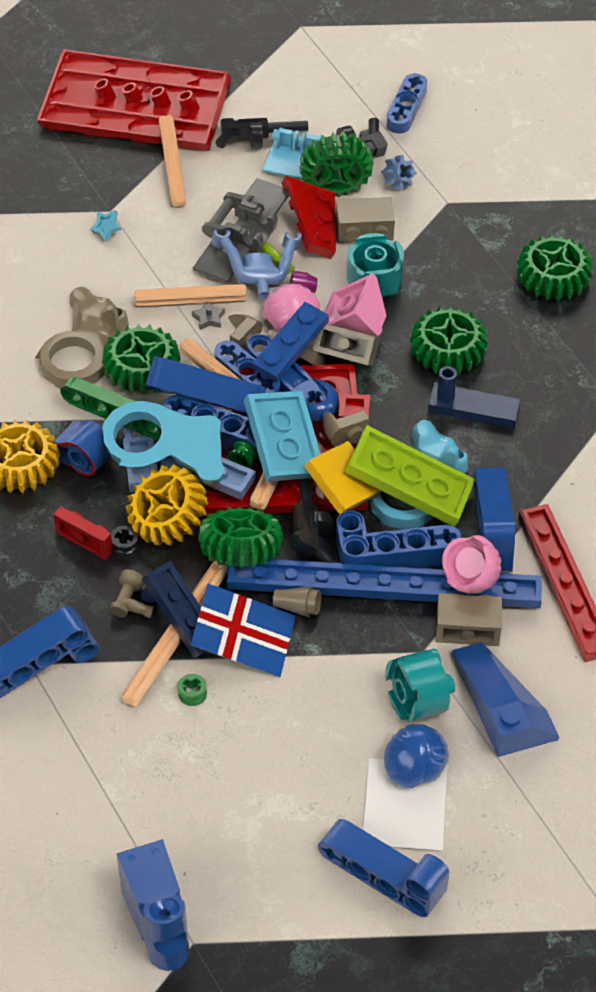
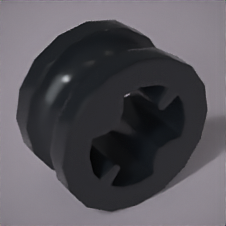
(128, 549)

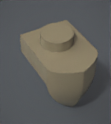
(245, 328)
(345, 428)

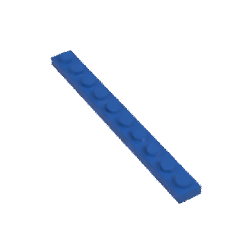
(376, 582)

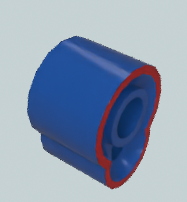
(83, 447)

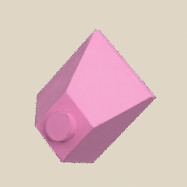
(358, 306)

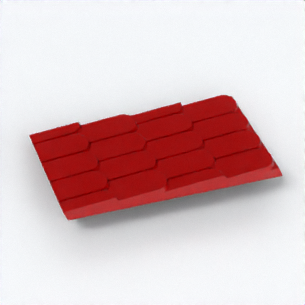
(128, 97)

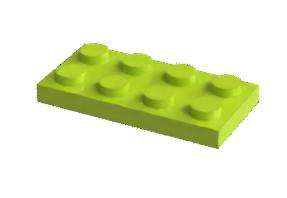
(410, 476)

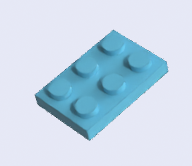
(282, 434)

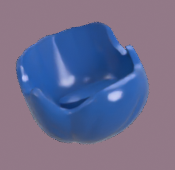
(415, 755)

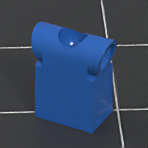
(155, 903)

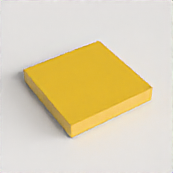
(339, 487)

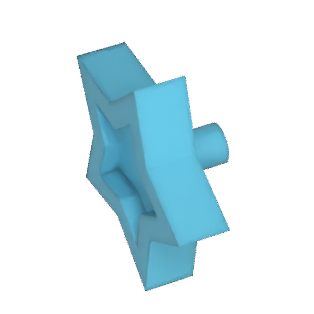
(106, 224)

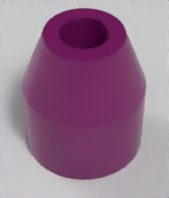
(304, 279)

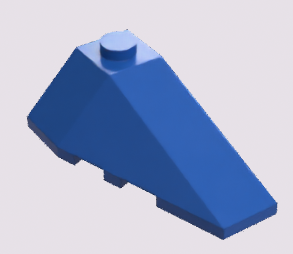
(505, 706)

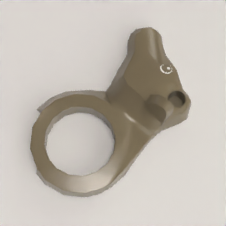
(93, 323)

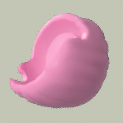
(284, 302)
(471, 564)

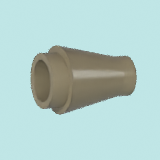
(298, 600)

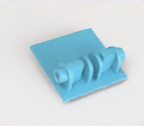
(286, 152)

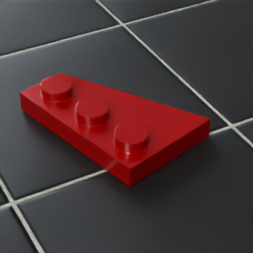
(315, 214)

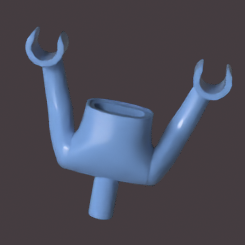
(258, 267)

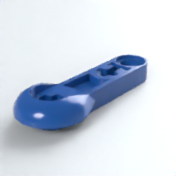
(298, 380)

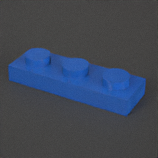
(290, 342)

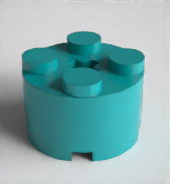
(378, 256)
(419, 685)

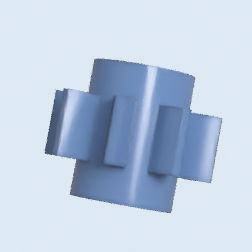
(398, 172)

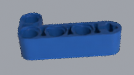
(200, 384)
(233, 425)
(495, 512)
(394, 548)
(43, 645)
(396, 876)

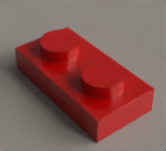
(83, 533)

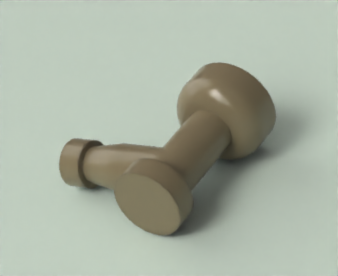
(130, 582)

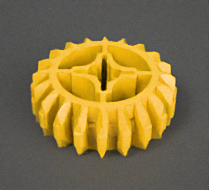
(21, 464)
(161, 510)

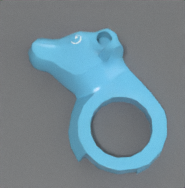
(185, 438)
(435, 445)

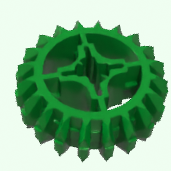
(337, 163)
(554, 267)
(431, 338)
(131, 353)
(240, 537)

